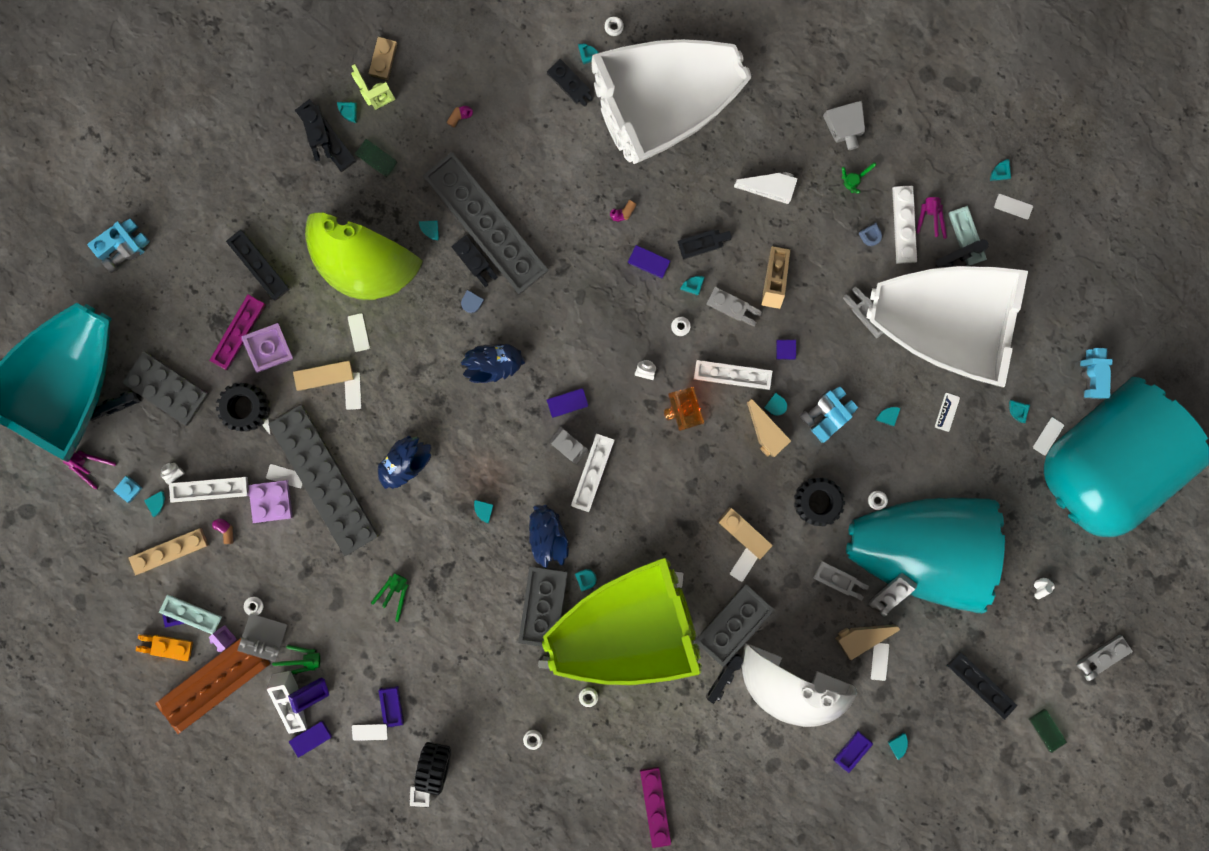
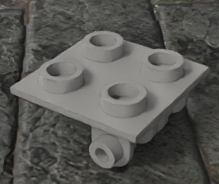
(262, 637)

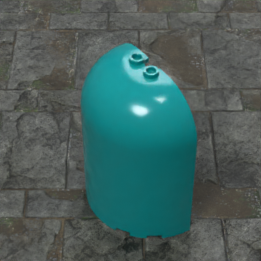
(1125, 459)

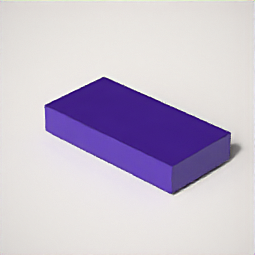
(648, 261)
(567, 403)
(308, 695)
(391, 706)
(310, 739)
(853, 751)

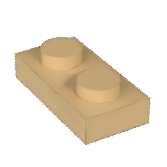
(383, 58)

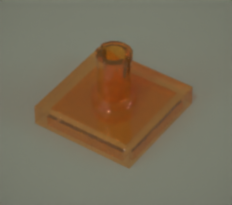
(684, 409)

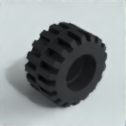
(228, 401)
(835, 501)
(432, 768)

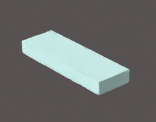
(966, 232)
(190, 614)

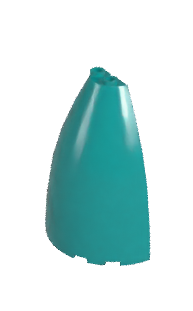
(56, 379)
(939, 543)

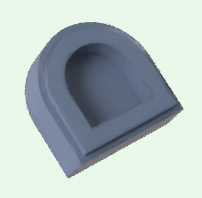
(872, 235)
(471, 303)

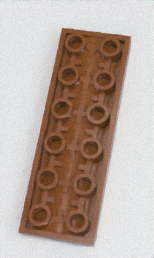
(209, 686)

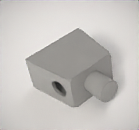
(846, 123)
(568, 445)

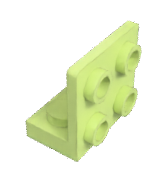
(378, 95)

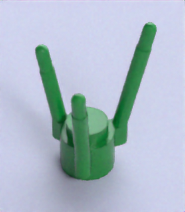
(853, 180)
(396, 584)
(310, 661)

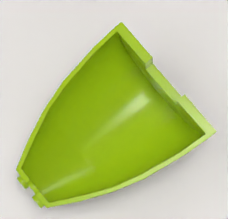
(358, 259)
(627, 632)

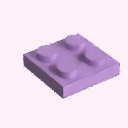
(267, 347)
(270, 501)

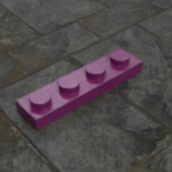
(240, 326)
(655, 807)

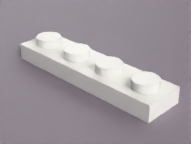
(904, 224)
(733, 375)
(592, 472)
(209, 489)

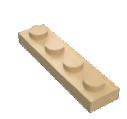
(168, 551)

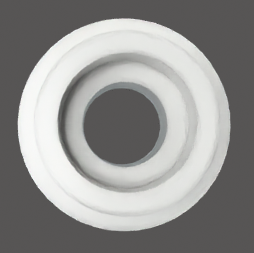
(614, 20)
(678, 332)
(883, 498)
(259, 606)
(588, 703)
(532, 745)

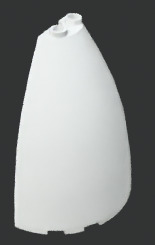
(665, 91)
(954, 317)
(791, 697)

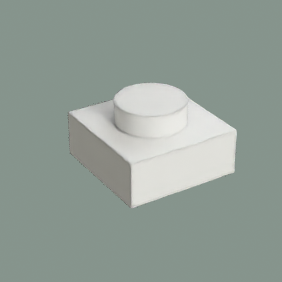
(419, 798)

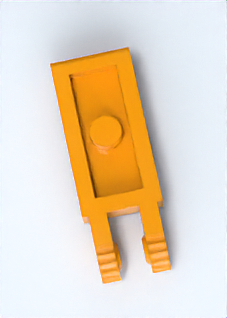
(166, 647)

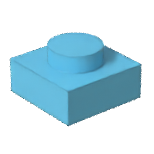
(127, 489)

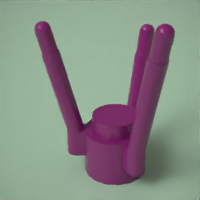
(933, 207)
(77, 463)

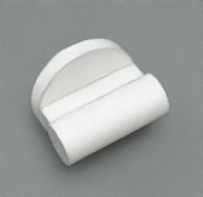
(645, 369)
(171, 472)
(1044, 587)

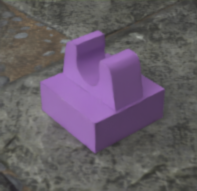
(222, 638)

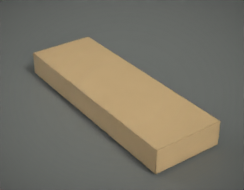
(323, 375)

